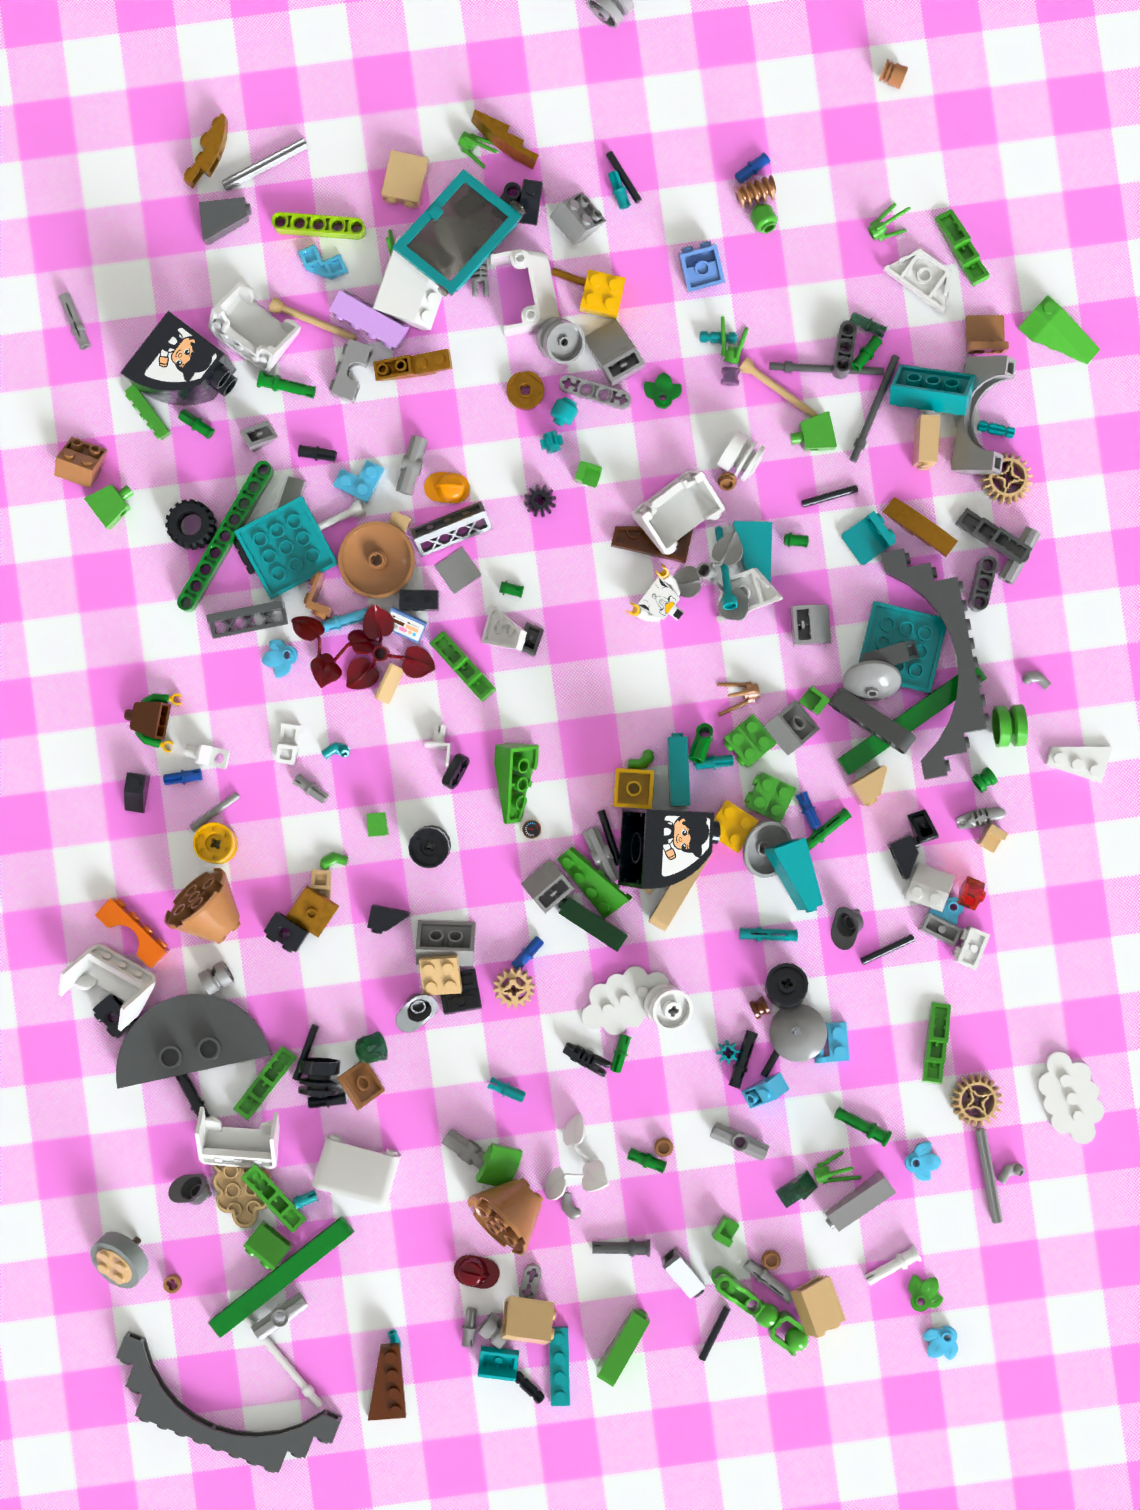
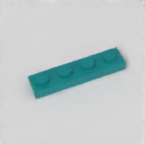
(559, 1367)

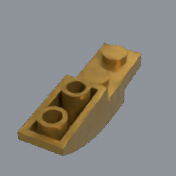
(213, 144)
(412, 366)

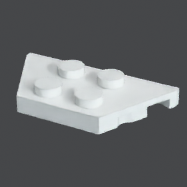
(923, 277)
(756, 586)

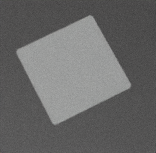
(458, 570)

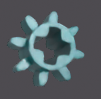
(551, 442)
(731, 1055)

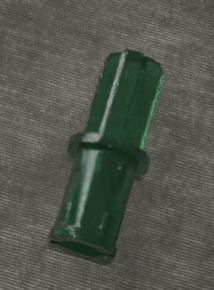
(868, 324)

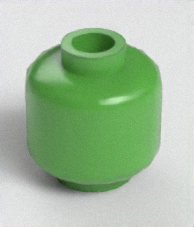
(763, 218)

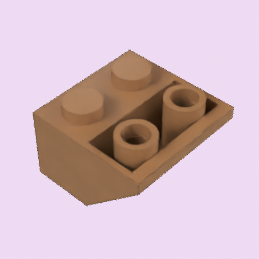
(80, 462)

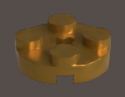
(514, 391)

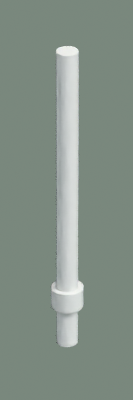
(307, 1390)

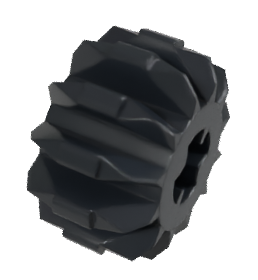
(535, 505)

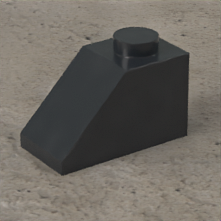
(531, 201)
(136, 792)
(904, 854)
(384, 918)

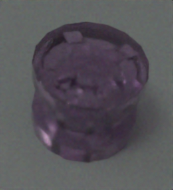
(730, 376)

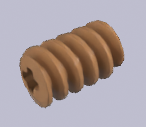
(756, 191)

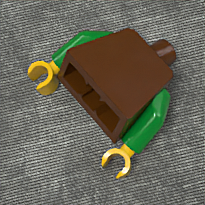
(151, 718)

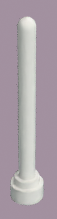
(355, 510)

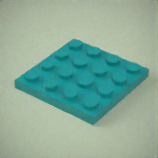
(286, 547)
(894, 625)

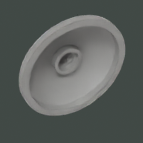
(872, 680)
(767, 835)
(811, 1036)

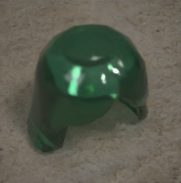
(371, 1048)

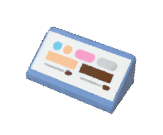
(407, 625)

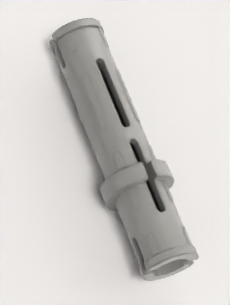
(78, 329)
(766, 1278)

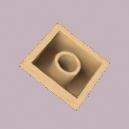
(868, 786)

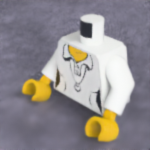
(659, 599)

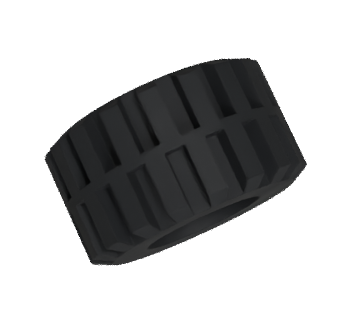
(175, 520)

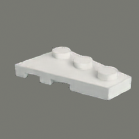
(502, 631)
(1080, 761)

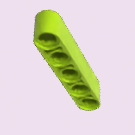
(310, 222)

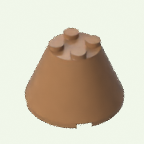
(205, 908)
(508, 1213)

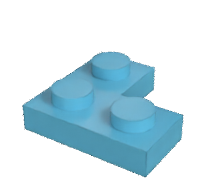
(362, 486)

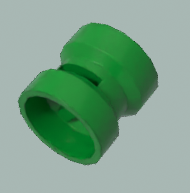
(985, 779)

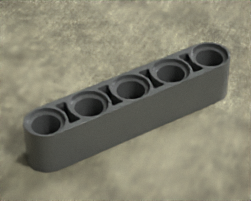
(872, 720)

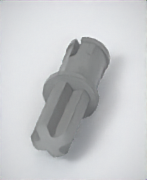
(310, 788)
(469, 1327)

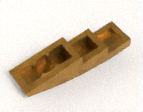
(498, 134)
(920, 526)

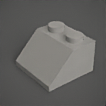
(791, 727)

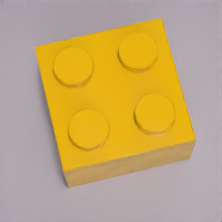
(602, 294)
(633, 788)
(734, 825)

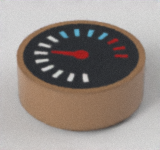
(531, 829)

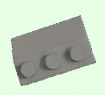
(446, 938)

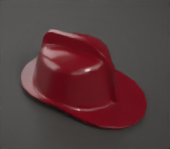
(476, 1271)

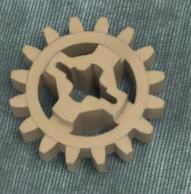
(506, 988)

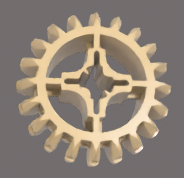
(1014, 479)
(969, 1103)

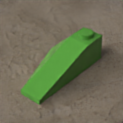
(1057, 330)
(513, 772)

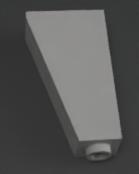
(860, 1201)

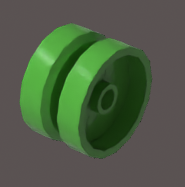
(1009, 725)

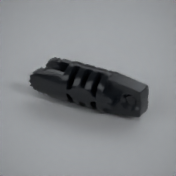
(586, 1058)

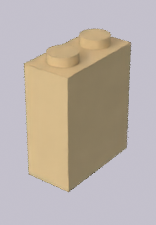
(405, 179)
(926, 441)
(818, 1306)
(528, 1320)

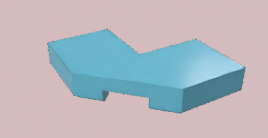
(329, 268)

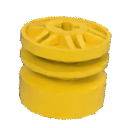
(204, 841)

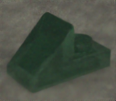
(796, 1189)

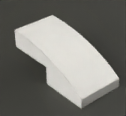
(288, 743)

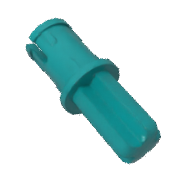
(619, 191)
(716, 762)
(506, 1090)

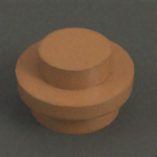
(727, 481)
(663, 1147)
(771, 1259)

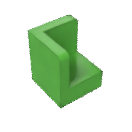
(588, 474)
(814, 700)
(377, 824)
(725, 1231)

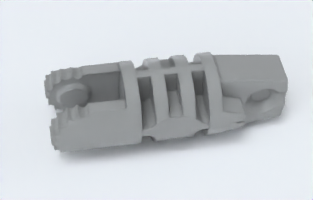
(480, 277)
(979, 817)

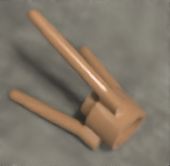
(749, 692)

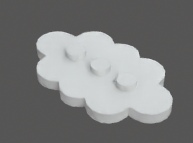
(620, 1000)
(1070, 1097)

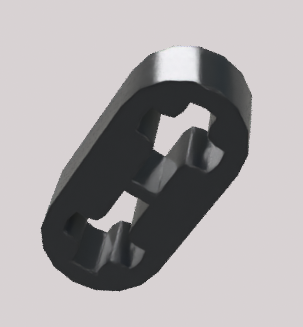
(455, 771)

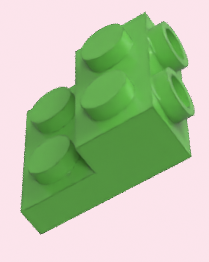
(749, 741)
(770, 797)

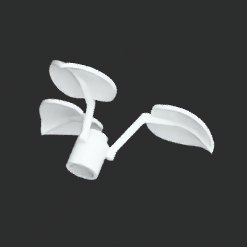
(593, 1174)

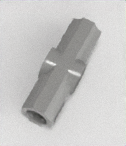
(411, 465)
(1011, 568)
(601, 853)
(750, 1146)
(466, 1149)
(270, 1324)

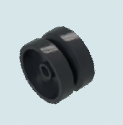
(786, 974)

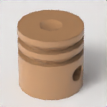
(893, 74)

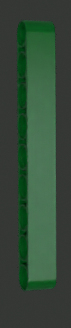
(225, 546)
(909, 720)
(281, 1276)

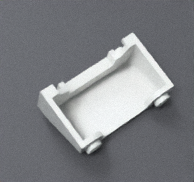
(251, 329)
(678, 510)
(356, 1171)

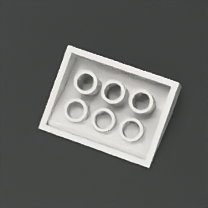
(407, 294)

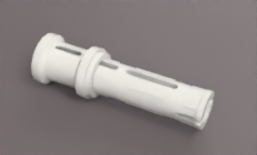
(901, 1261)

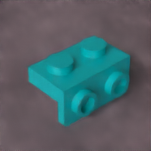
(498, 1363)

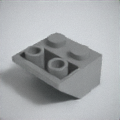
(577, 218)
(810, 624)
(547, 886)

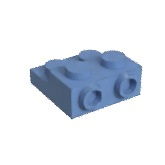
(701, 266)

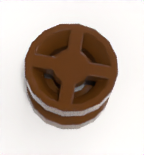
(759, 1007)

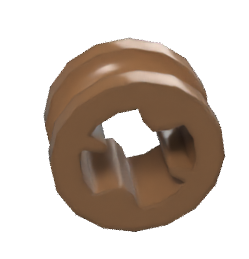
(166, 1285)

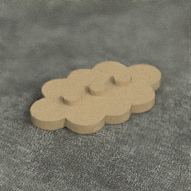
(236, 1196)

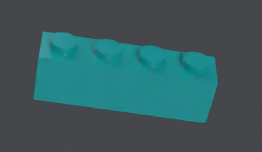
(932, 389)

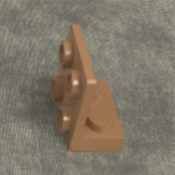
(985, 334)

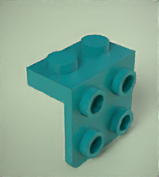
(868, 538)

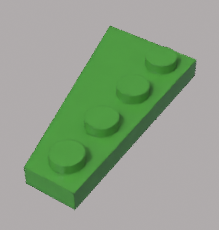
(597, 888)

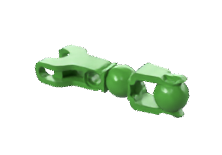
(764, 1313)

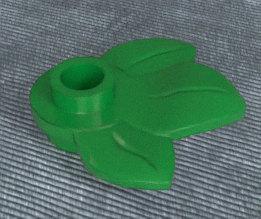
(662, 388)

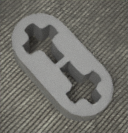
(534, 1283)

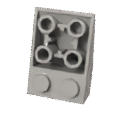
(614, 352)

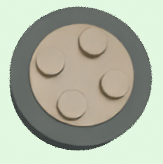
(119, 1259)

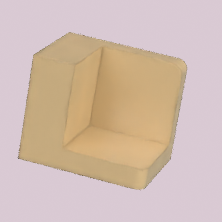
(991, 838)

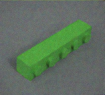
(147, 413)

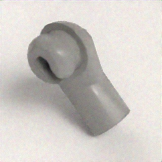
(1036, 676)
(1010, 1170)
(566, 1206)

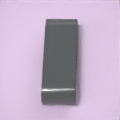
(844, 341)
(988, 576)

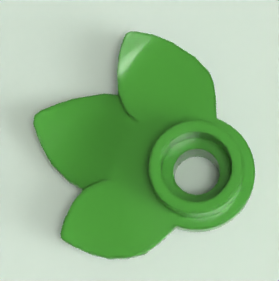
(927, 1291)

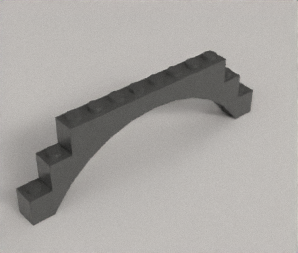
(947, 602)
(165, 1410)

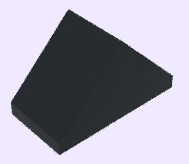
(922, 826)

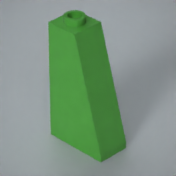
(622, 1346)

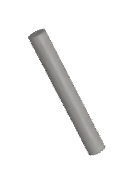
(216, 810)

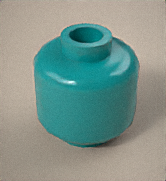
(564, 411)

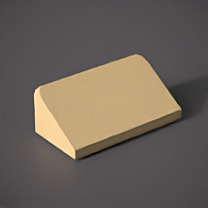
(389, 683)

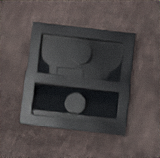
(464, 1001)

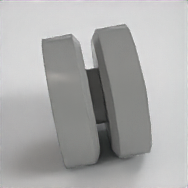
(610, 11)
(560, 340)

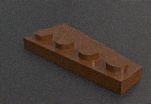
(636, 540)
(388, 1387)

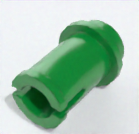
(796, 540)
(511, 589)

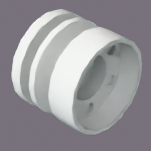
(741, 456)

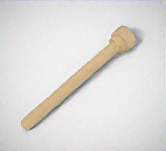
(277, 306)
(748, 367)

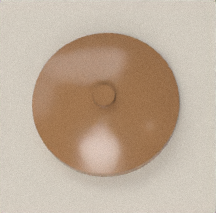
(376, 559)

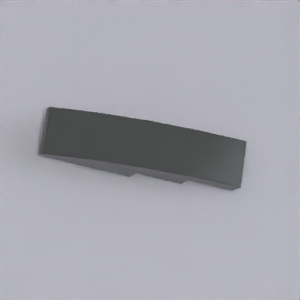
(993, 536)

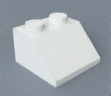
(930, 887)

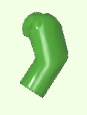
(642, 763)
(332, 858)

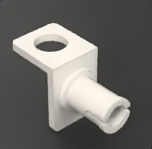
(438, 742)
(206, 755)

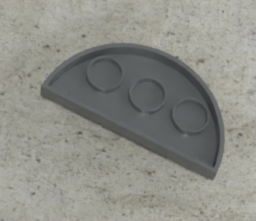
(188, 1037)

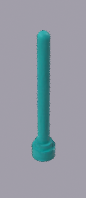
(729, 601)

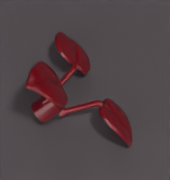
(376, 624)
(324, 666)

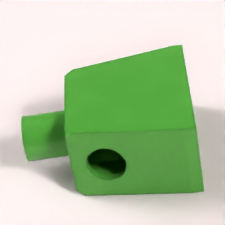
(815, 434)
(110, 504)

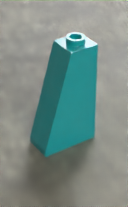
(757, 545)
(678, 770)
(796, 872)

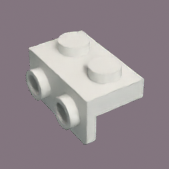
(971, 947)

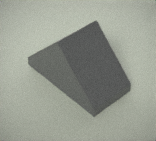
(532, 639)

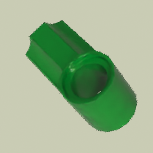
(701, 744)

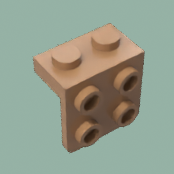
(319, 610)

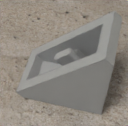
(258, 435)

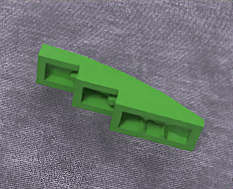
(961, 247)
(462, 666)
(936, 1043)
(265, 1083)
(273, 1198)

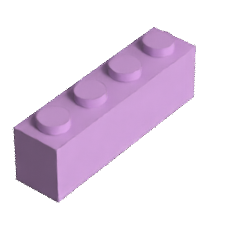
(363, 317)

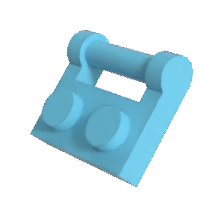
(837, 1043)

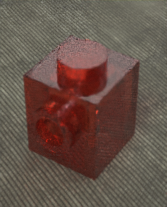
(971, 893)

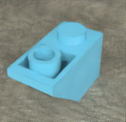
(765, 1090)

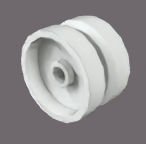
(668, 1007)

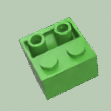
(267, 1245)

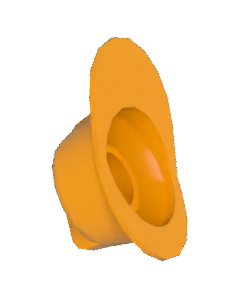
(447, 487)

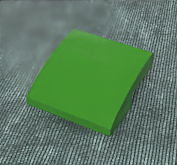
(499, 1165)

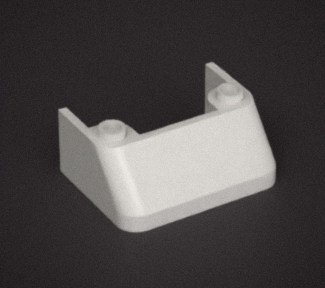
(541, 285)
(114, 974)
(237, 1145)

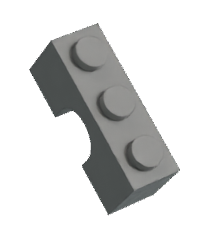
(354, 355)

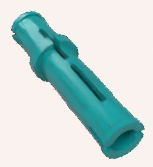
(791, 935)

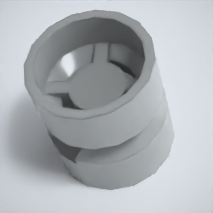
(215, 978)
(491, 1329)

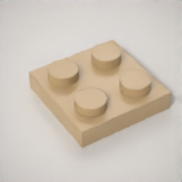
(440, 975)

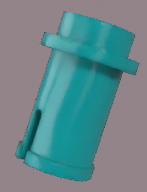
(305, 1199)

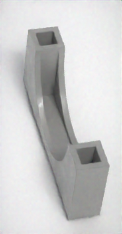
(968, 454)

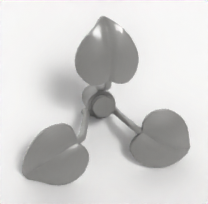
(726, 551)

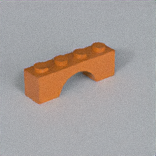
(150, 948)

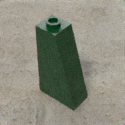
(592, 923)

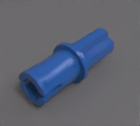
(752, 168)
(183, 777)
(808, 810)
(528, 952)

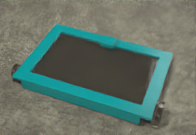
(458, 232)

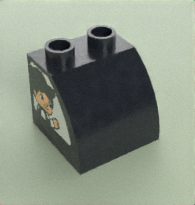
(179, 366)
(664, 846)

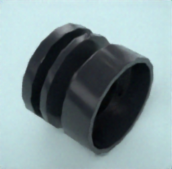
(425, 856)
(319, 1076)

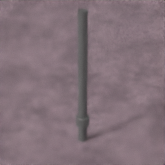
(789, 366)
(860, 442)

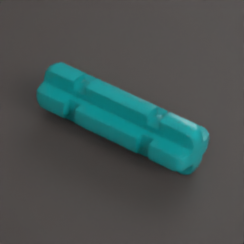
(715, 337)
(996, 429)

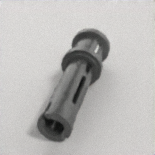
(632, 1247)

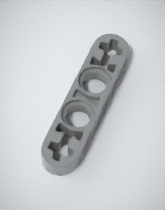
(594, 394)

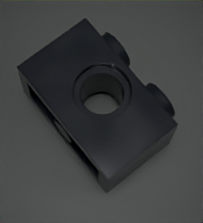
(419, 600)
(297, 933)
(102, 1014)

